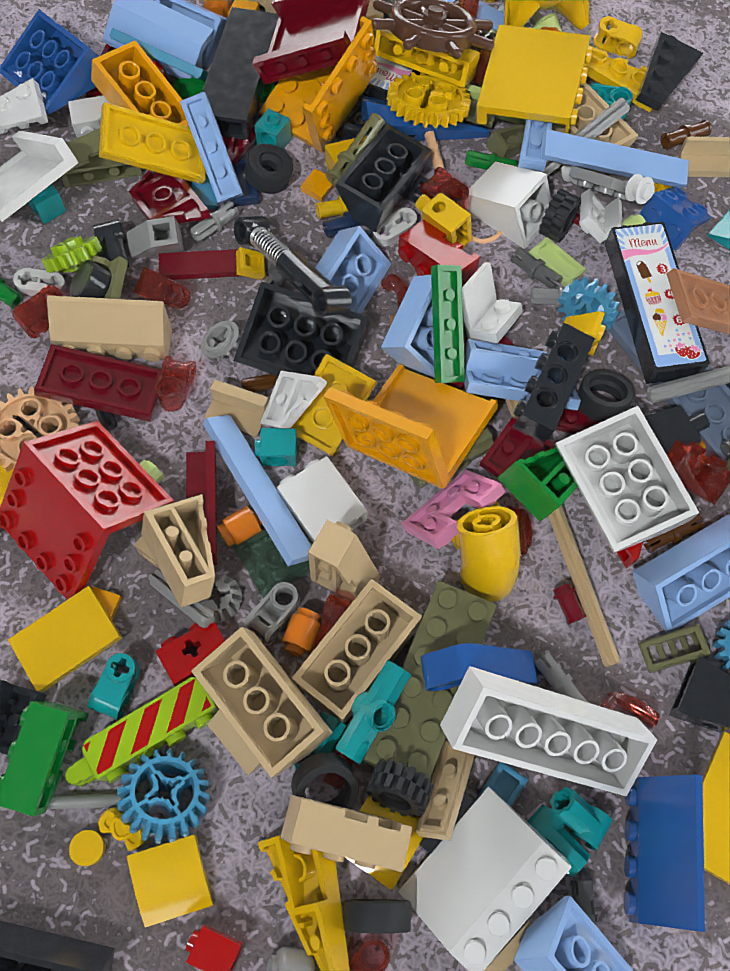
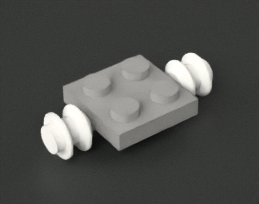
(635, 188)

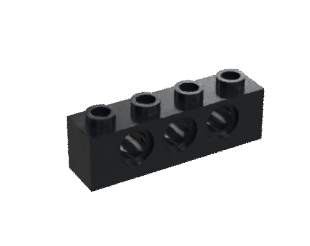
(573, 348)

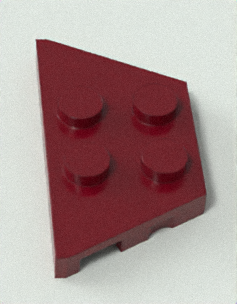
(167, 196)

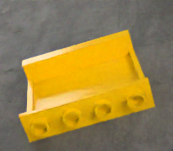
(535, 75)

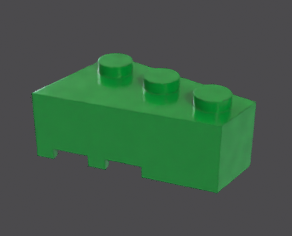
(540, 482)
(37, 756)

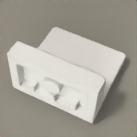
(483, 314)

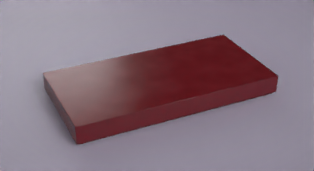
(98, 383)

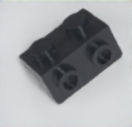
(12, 704)

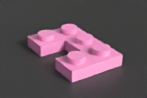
(433, 519)

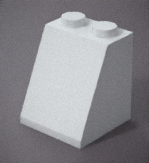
(511, 201)

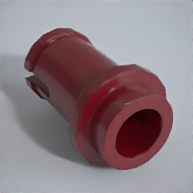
(569, 603)

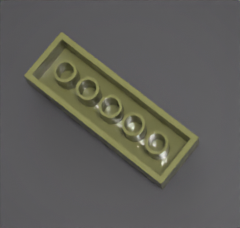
(416, 734)

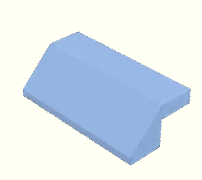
(161, 29)
(503, 371)

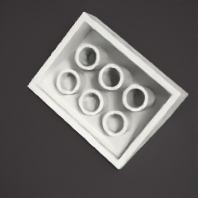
(627, 480)
(484, 881)

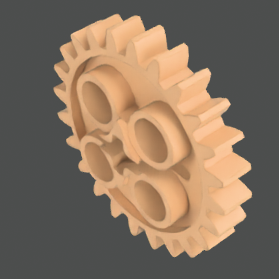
(48, 415)

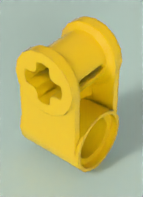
(620, 39)

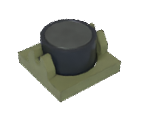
(99, 278)

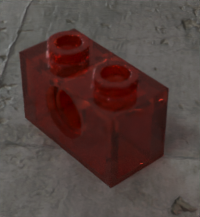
(709, 479)

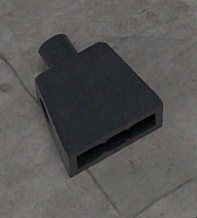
(675, 425)
(704, 696)

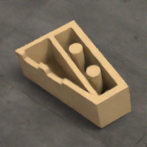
(340, 561)

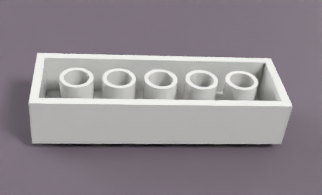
(546, 732)

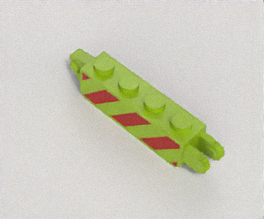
(142, 732)

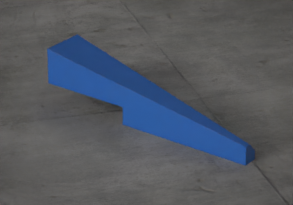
(460, 131)

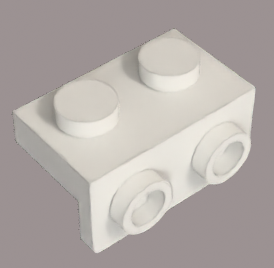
(598, 218)

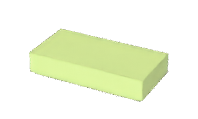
(558, 260)

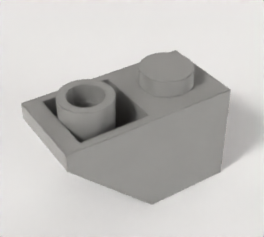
(155, 237)

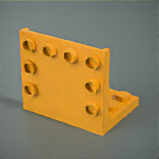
(324, 98)
(413, 424)

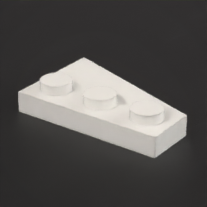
(22, 107)

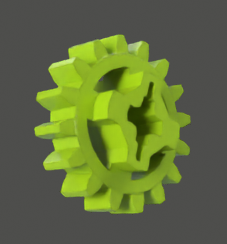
(71, 254)

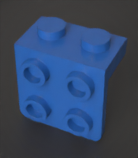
(676, 212)

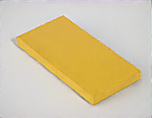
(149, 143)
(717, 810)

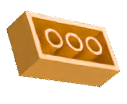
(135, 83)

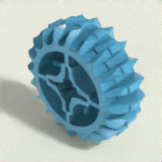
(153, 770)

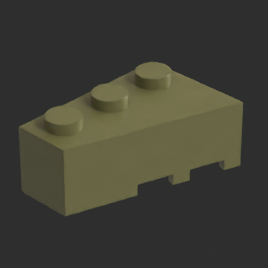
(92, 167)

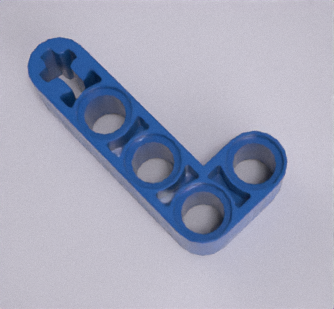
(448, 666)

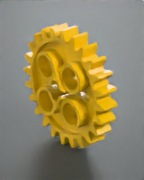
(428, 100)

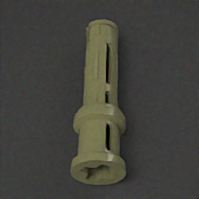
(346, 158)

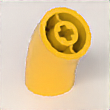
(489, 552)

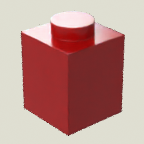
(212, 950)

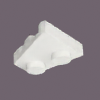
(291, 398)

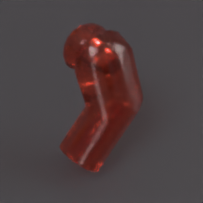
(394, 283)

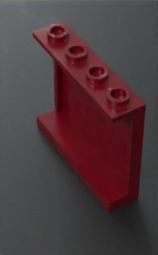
(309, 36)

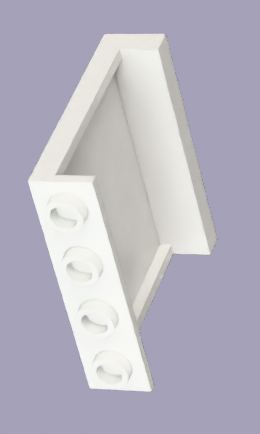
(32, 169)

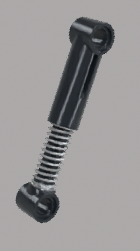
(320, 291)

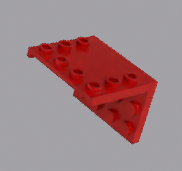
(70, 498)

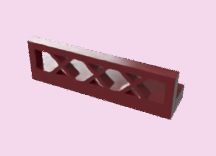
(202, 479)

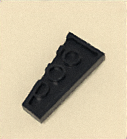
(665, 70)

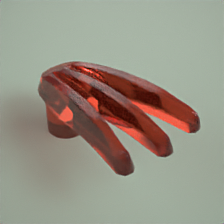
(525, 529)
(633, 706)

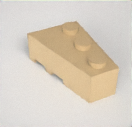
(181, 548)
(346, 834)

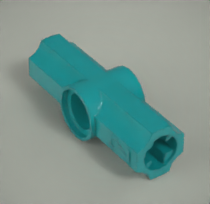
(373, 711)

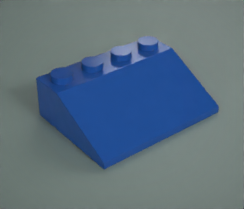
(53, 60)
(666, 852)

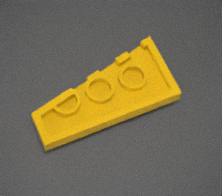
(616, 73)

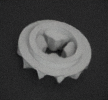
(222, 331)
(230, 603)

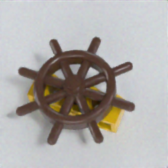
(431, 38)

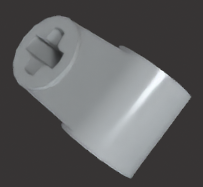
(272, 613)

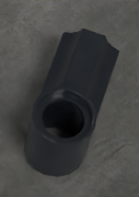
(111, 240)

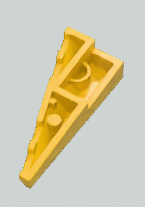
(312, 901)

